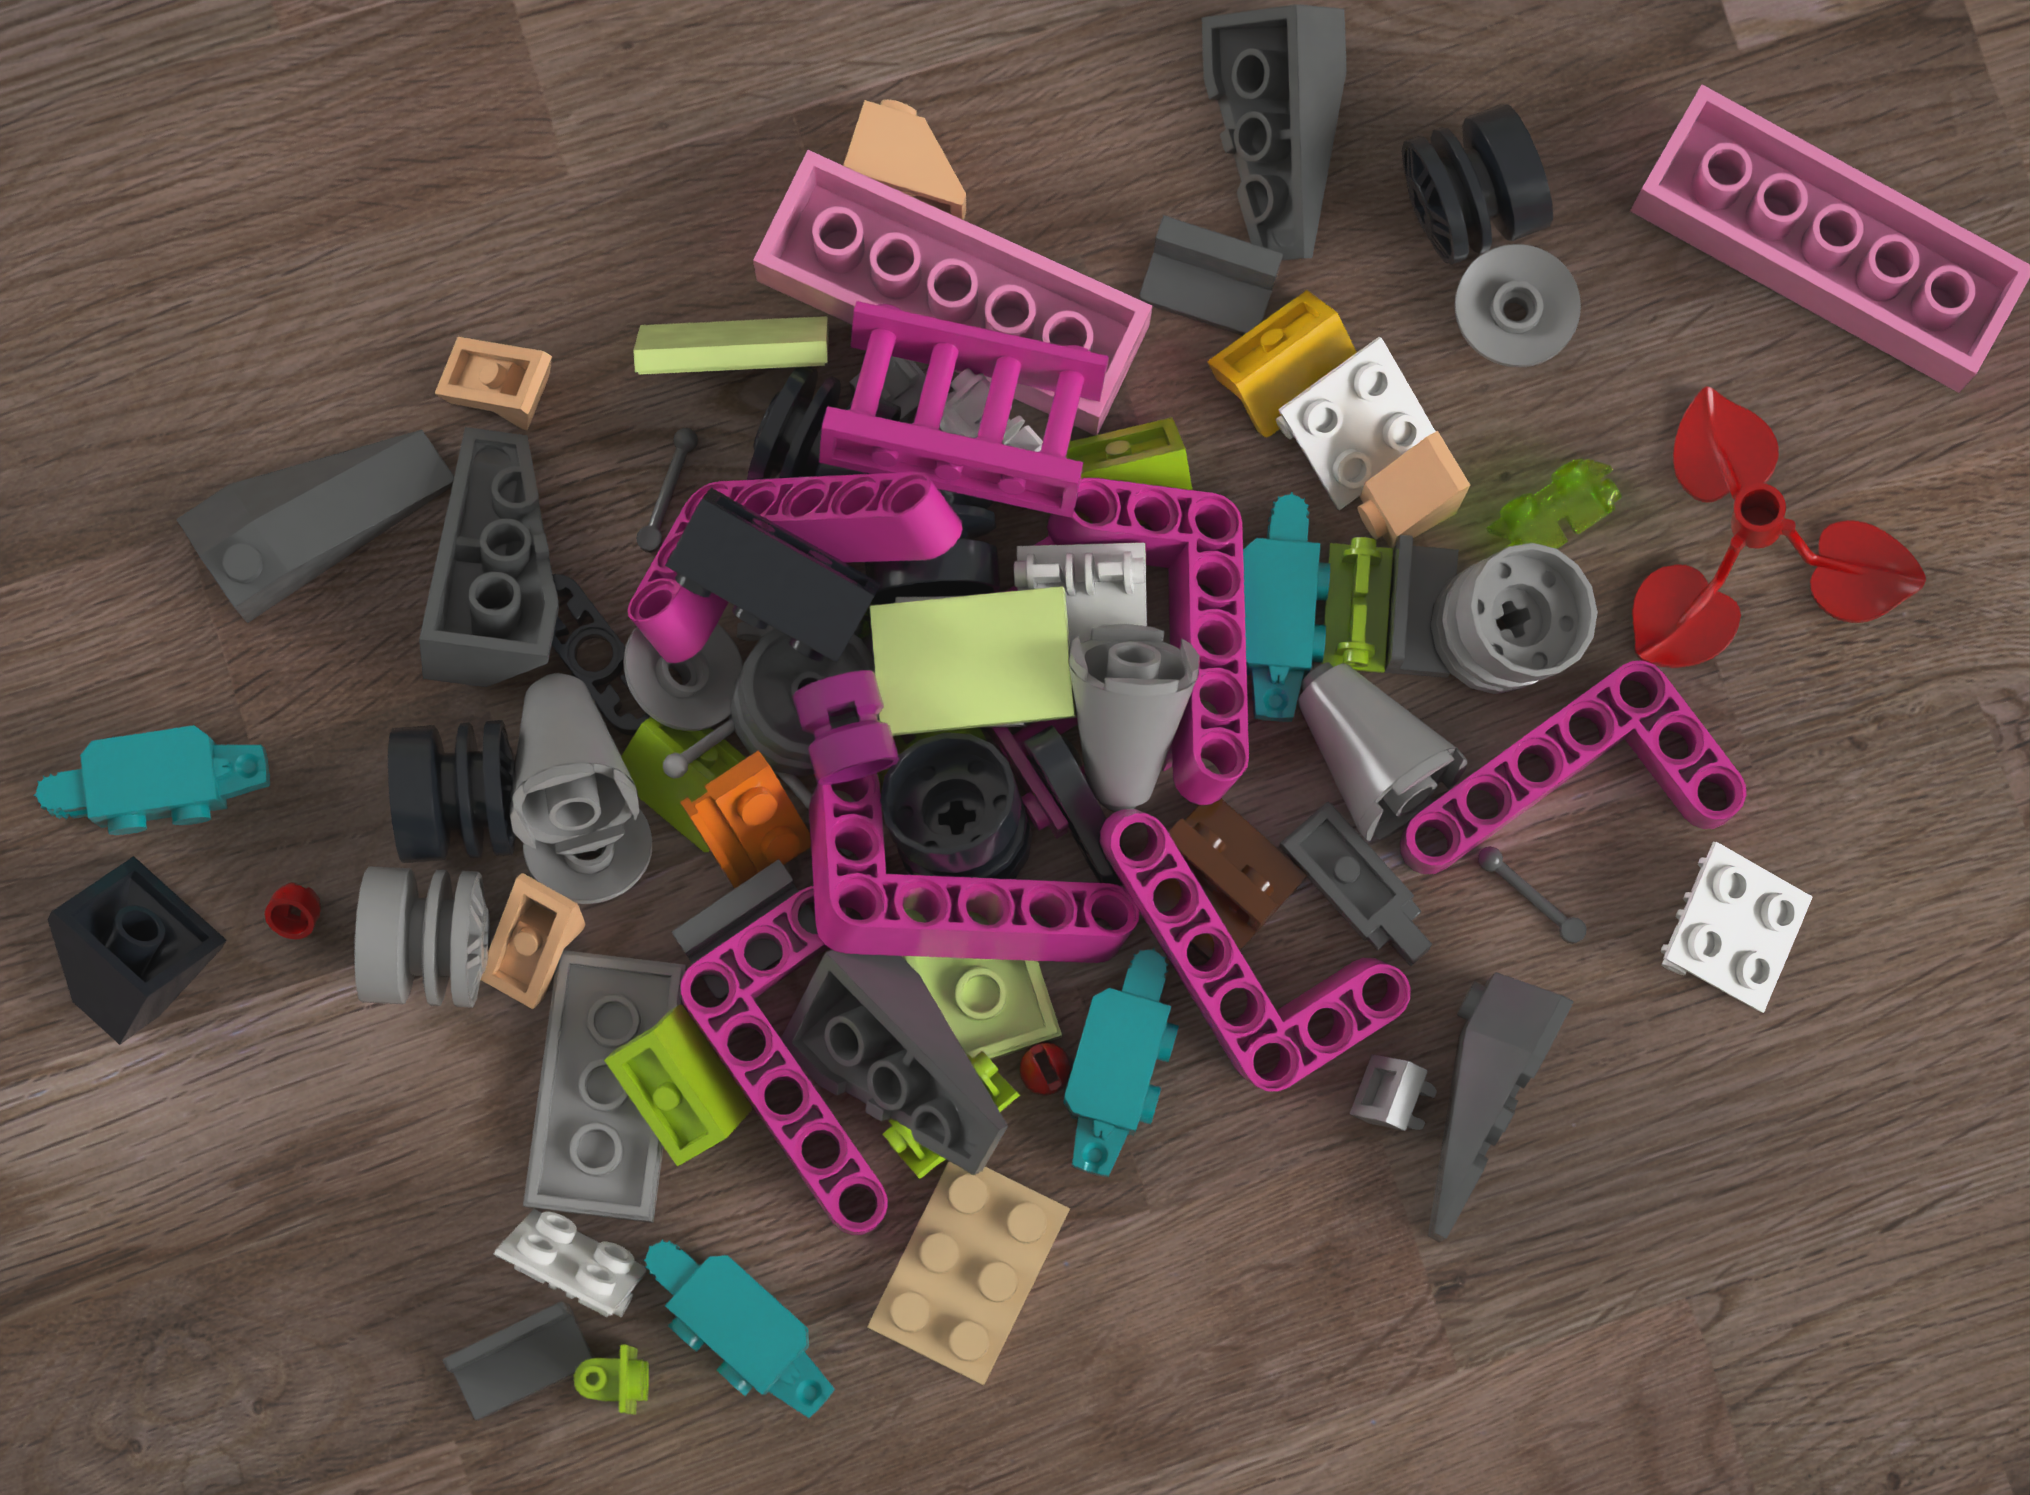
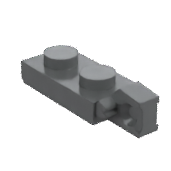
(1357, 883)

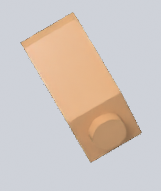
(904, 154)
(1413, 492)

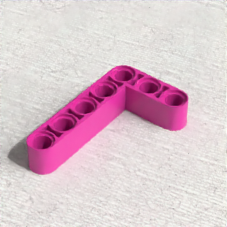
(842, 514)
(1192, 612)
(1567, 757)
(946, 900)
(1229, 969)
(776, 1061)

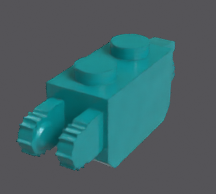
(1280, 609)
(154, 778)
(1116, 1062)
(742, 1324)

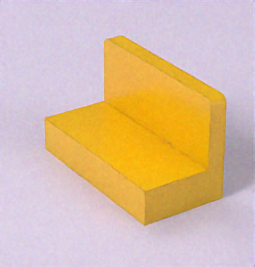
(1283, 358)

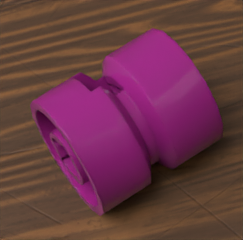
(854, 748)

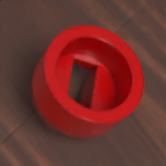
(280, 906)
(1032, 1075)

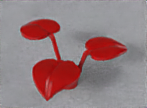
(1734, 451)

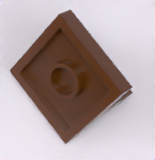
(1236, 870)

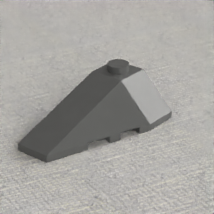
(1280, 101)
(299, 521)
(492, 577)
(883, 1039)
(1496, 1054)

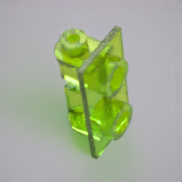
(1574, 494)

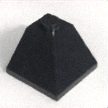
(129, 948)

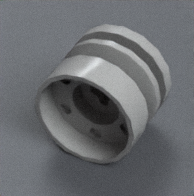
(1545, 611)
(418, 936)

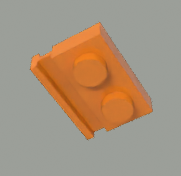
(748, 820)

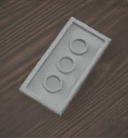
(588, 1136)

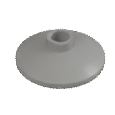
(1522, 277)
(706, 678)
(598, 879)

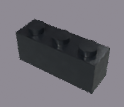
(771, 576)

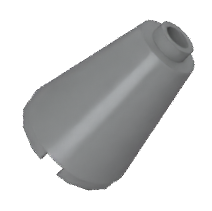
(1128, 707)
(1375, 749)
(568, 771)

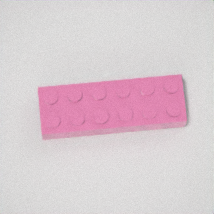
(1832, 239)
(868, 243)

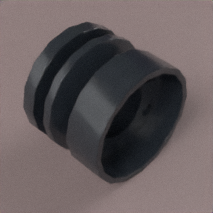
(1489, 179)
(793, 425)
(963, 570)
(950, 787)
(450, 791)

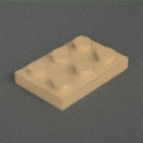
(968, 1270)

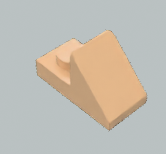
(495, 379)
(531, 940)

